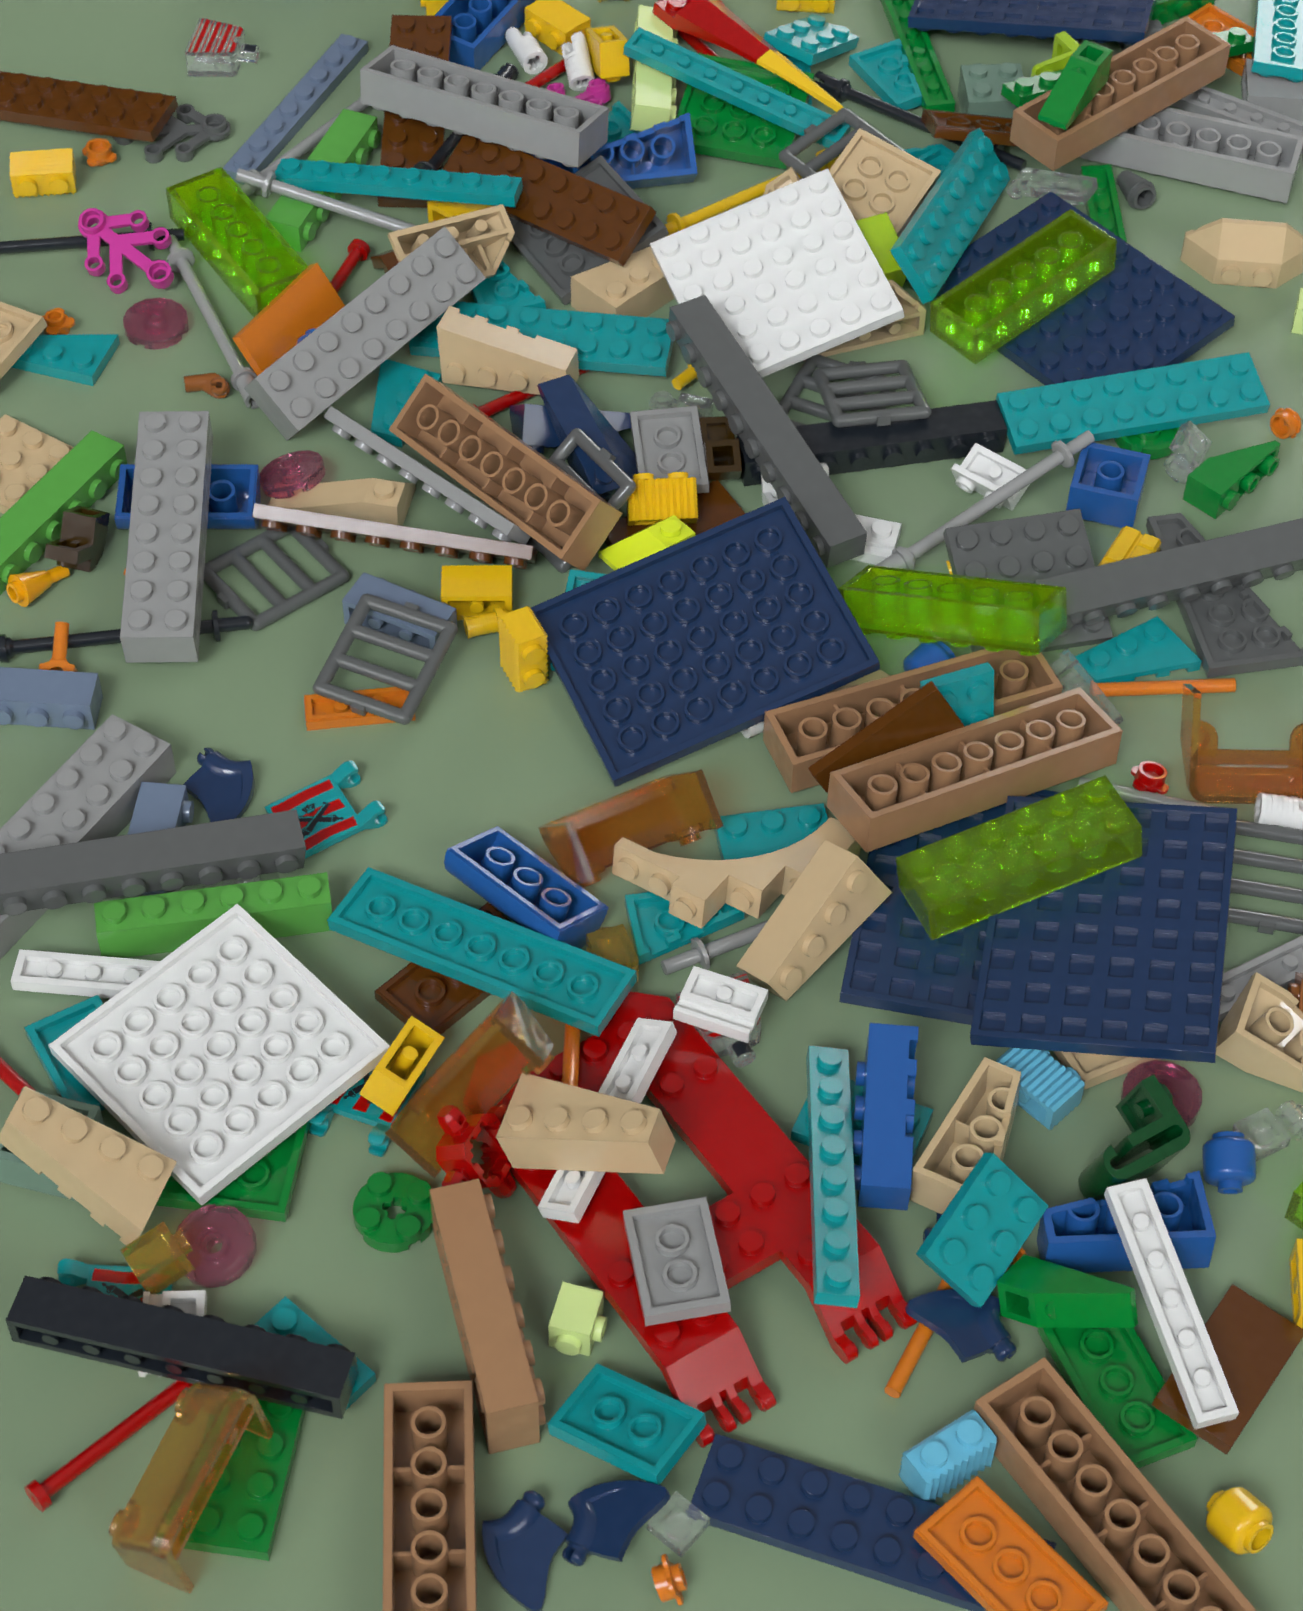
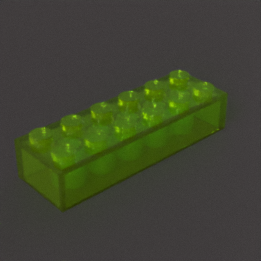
(234, 237)
(1022, 286)
(956, 609)
(1019, 857)

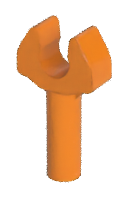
(59, 653)

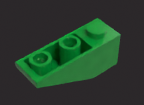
(1077, 84)
(1228, 476)
(1062, 1297)

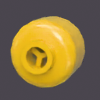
(1239, 1521)

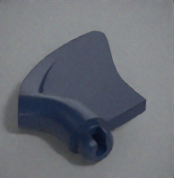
(222, 785)
(965, 1328)
(610, 1517)
(522, 1550)

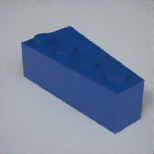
(652, 156)
(885, 1117)
(1088, 1241)

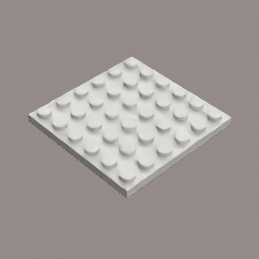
(783, 273)
(220, 1052)

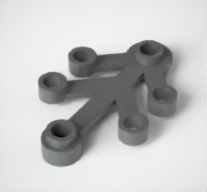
(206, 128)

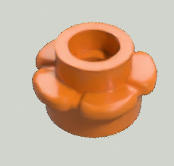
(1285, 423)

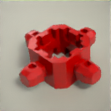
(454, 1149)

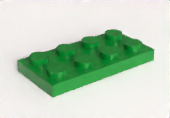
(1117, 1385)
(251, 1491)

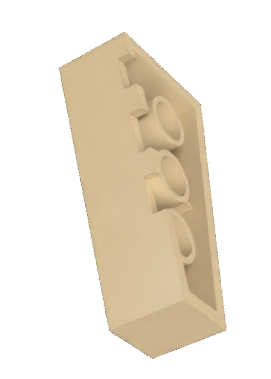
(619, 290)
(498, 357)
(813, 920)
(974, 1125)
(582, 1130)
(88, 1162)

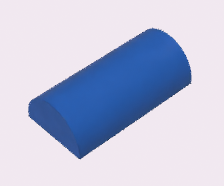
(231, 496)
(525, 887)

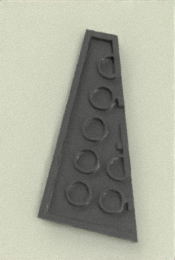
(1231, 628)

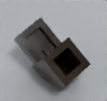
(720, 449)
(81, 539)

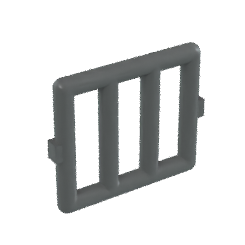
(814, 133)
(804, 380)
(883, 417)
(605, 461)
(281, 607)
(417, 687)
(1267, 922)

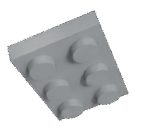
(669, 443)
(676, 1261)

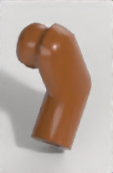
(209, 382)

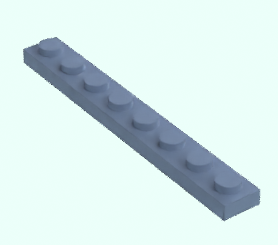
(298, 106)

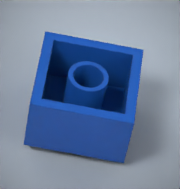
(1108, 484)

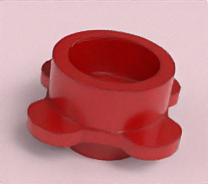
(1150, 777)

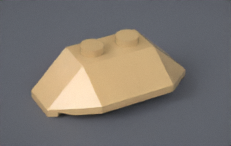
(480, 233)
(1244, 252)
(909, 326)

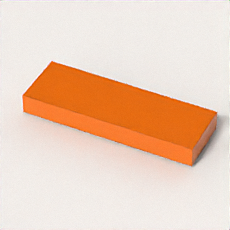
(328, 714)

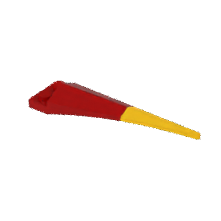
(720, 26)

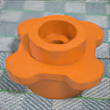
(99, 152)
(58, 322)
(669, 1580)

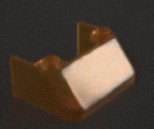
(1234, 774)
(648, 815)
(473, 1077)
(183, 1477)

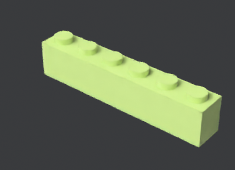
(651, 89)

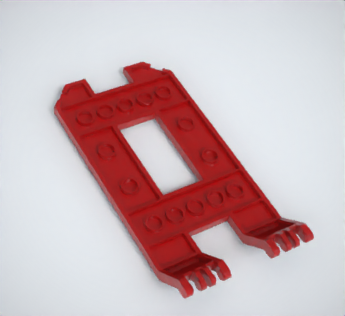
(754, 1225)

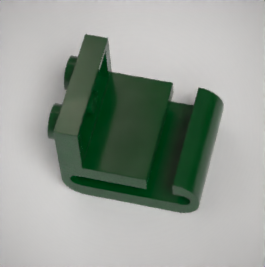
(1154, 1126)

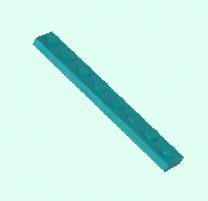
(729, 85)
(400, 182)
(832, 1178)

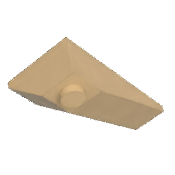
(358, 499)
(1264, 1033)

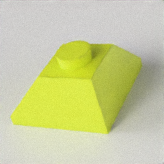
(646, 542)

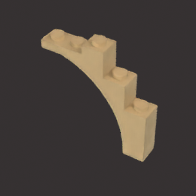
(703, 886)

